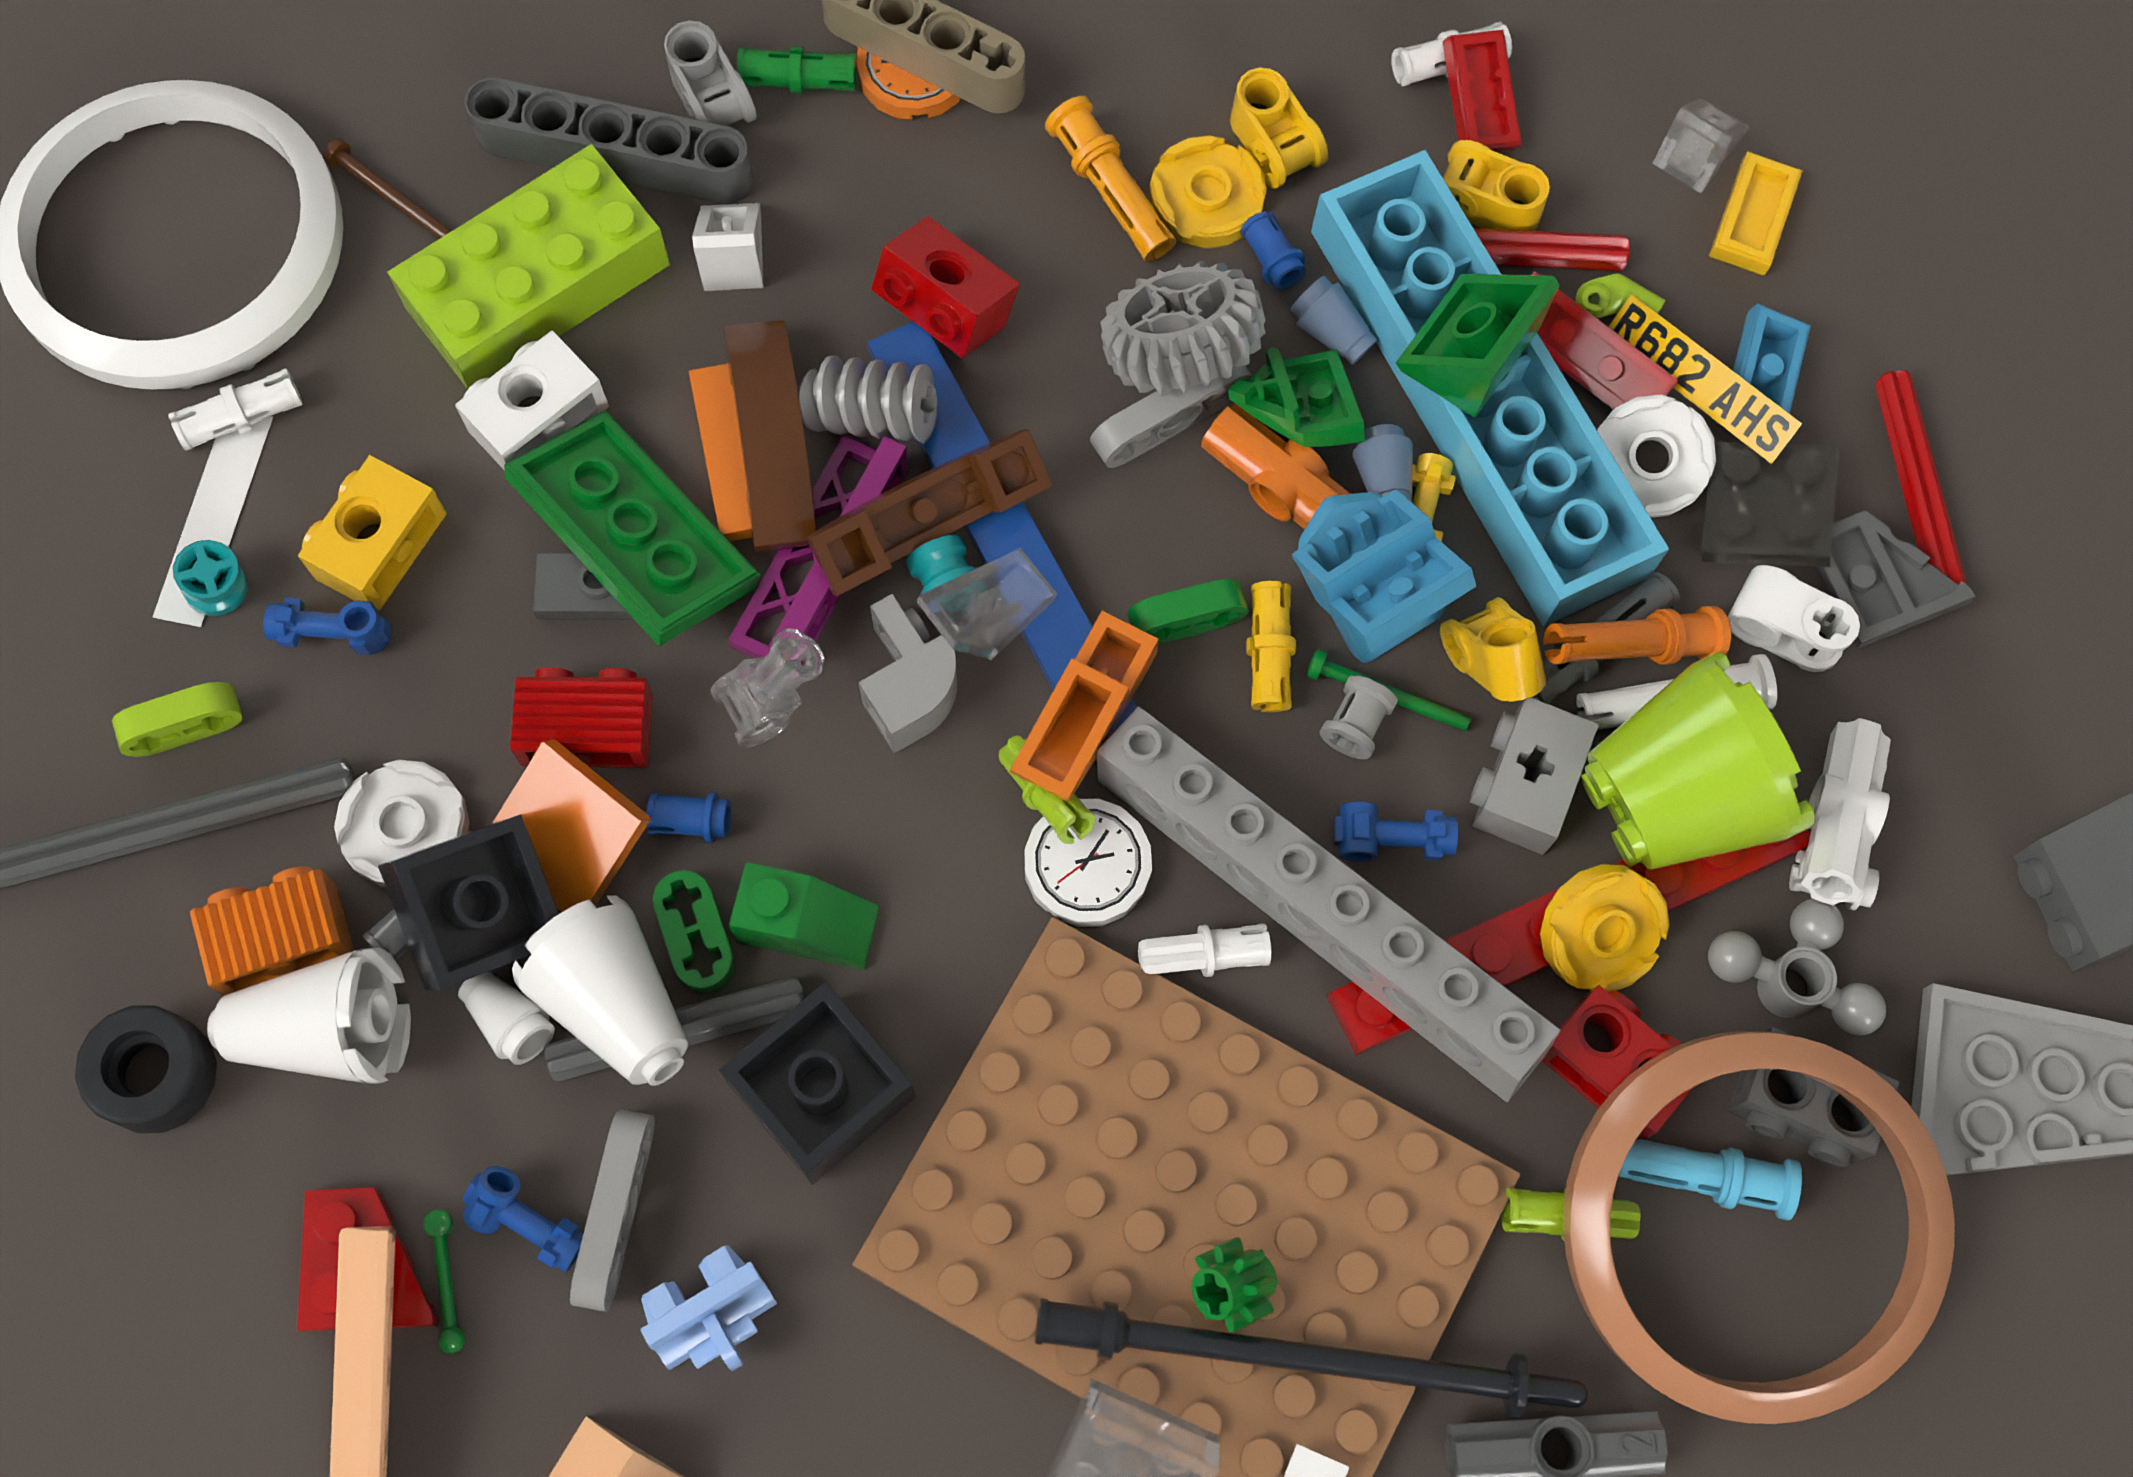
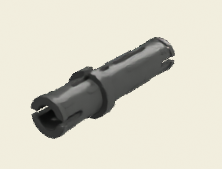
(1653, 594)

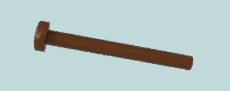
(338, 154)

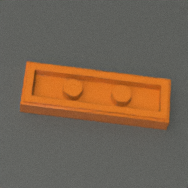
(722, 449)

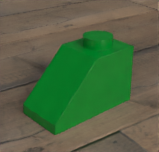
(802, 917)

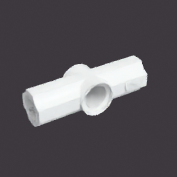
(1846, 812)

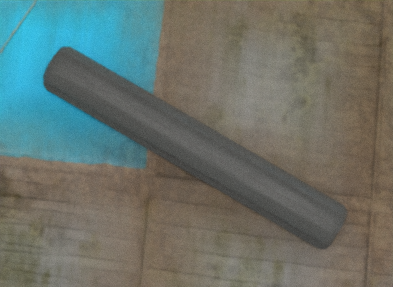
(698, 1021)

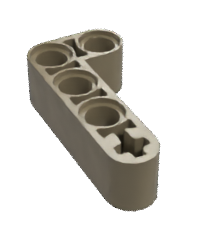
(980, 67)

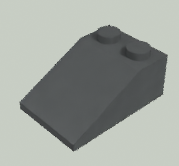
(2085, 884)

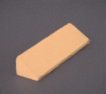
(362, 1352)

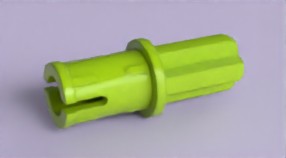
(1055, 810)
(1543, 1213)

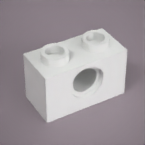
(541, 369)

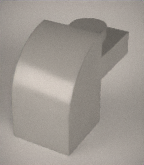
(915, 690)

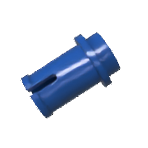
(1281, 262)
(690, 816)

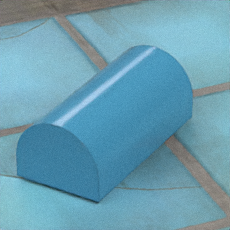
(1772, 353)

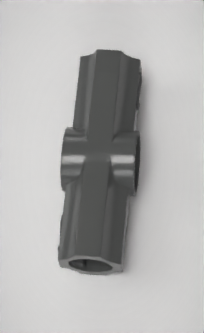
(1597, 1446)

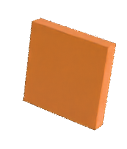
(574, 823)

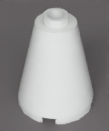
(605, 989)
(320, 1020)

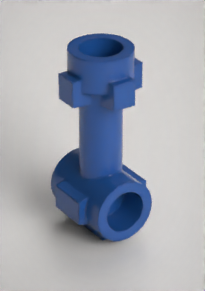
(356, 621)
(1360, 833)
(493, 1202)

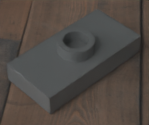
(571, 591)

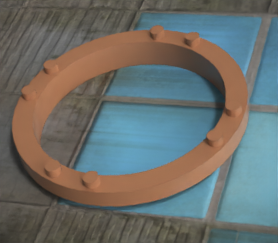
(1589, 1245)

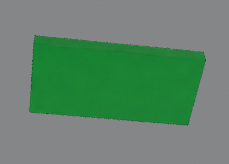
(632, 527)

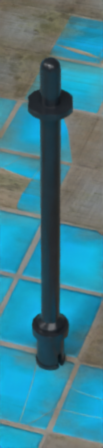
(1112, 1331)

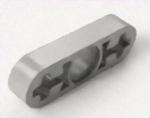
(1160, 418)
(612, 1210)

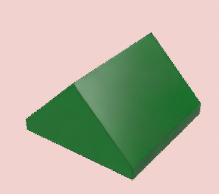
(1477, 335)

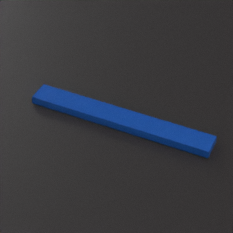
(1063, 625)

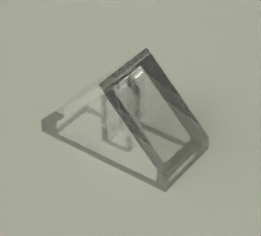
(1699, 143)
(989, 604)

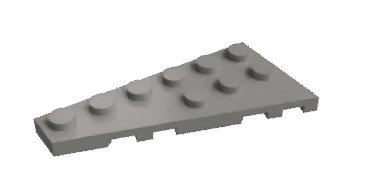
(2020, 1082)

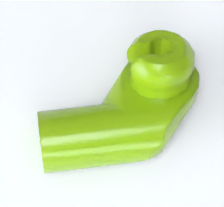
(1609, 293)

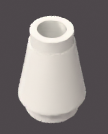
(507, 1018)

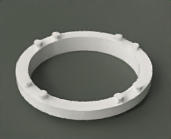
(212, 352)

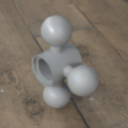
(1816, 927)

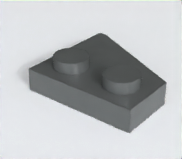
(1886, 580)

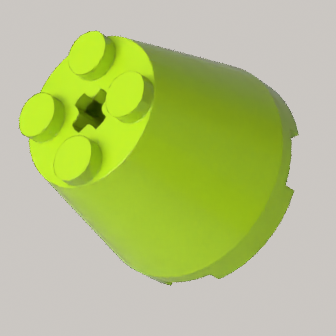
(1697, 772)

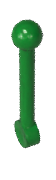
(439, 1225)

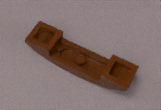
(770, 435)
(927, 508)

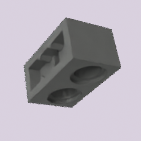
(1806, 1116)

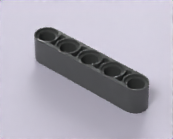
(634, 156)

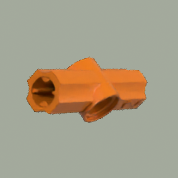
(1280, 475)

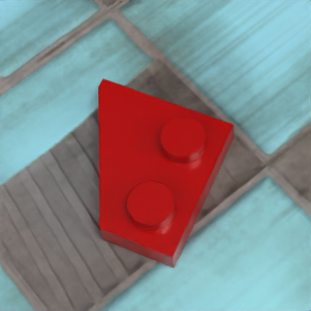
(323, 1219)

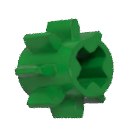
(1234, 1284)

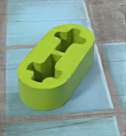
(177, 719)

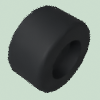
(118, 1038)

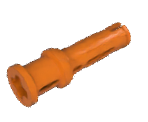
(1661, 636)

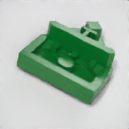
(1303, 399)

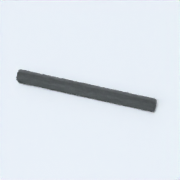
(174, 821)

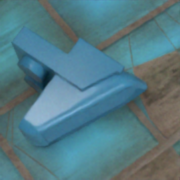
(1378, 569)

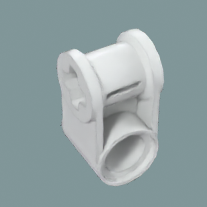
(1787, 616)

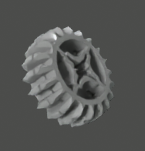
(1183, 328)

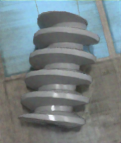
(869, 399)

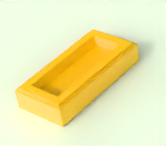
(1755, 213)

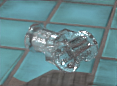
(763, 689)

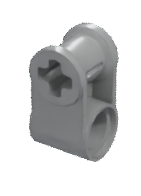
(708, 86)

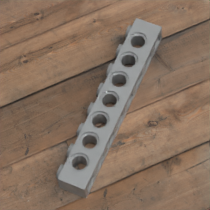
(1325, 904)

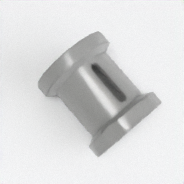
(1358, 717)

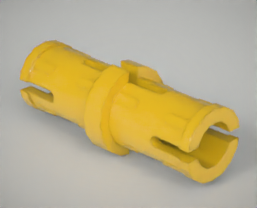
(1271, 646)

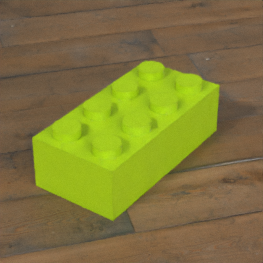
(530, 265)

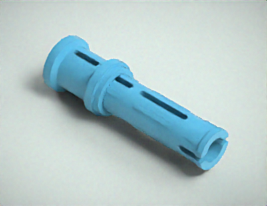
(1724, 1176)

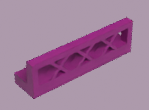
(814, 602)

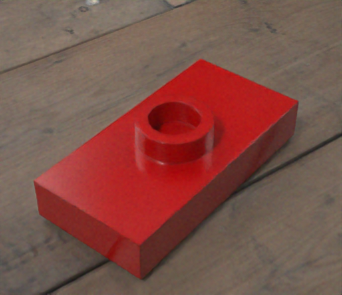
(1482, 89)

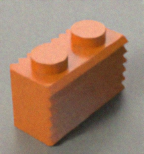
(270, 929)

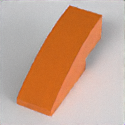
(1085, 706)

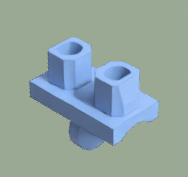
(710, 1320)

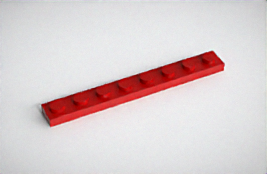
(1512, 946)

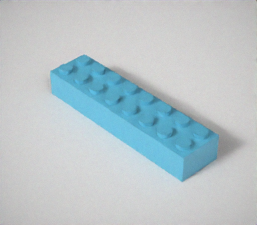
(1531, 452)

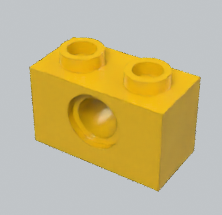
(373, 565)

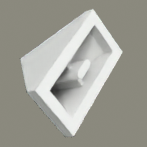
(729, 246)

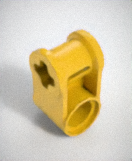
(1278, 137)
(1492, 184)
(1497, 651)

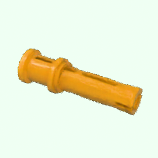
(1098, 159)

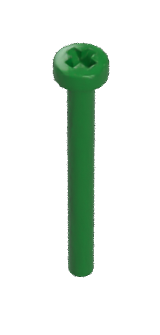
(1407, 700)

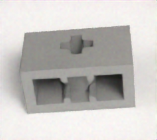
(1557, 749)

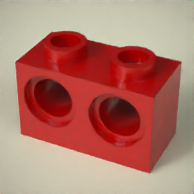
(1631, 1045)

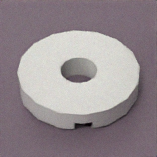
(1683, 435)

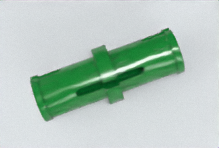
(797, 69)

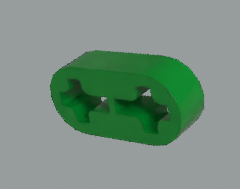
(1190, 610)
(679, 937)

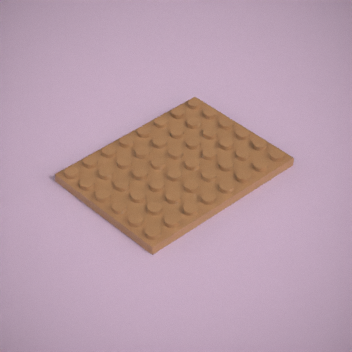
(1141, 1126)

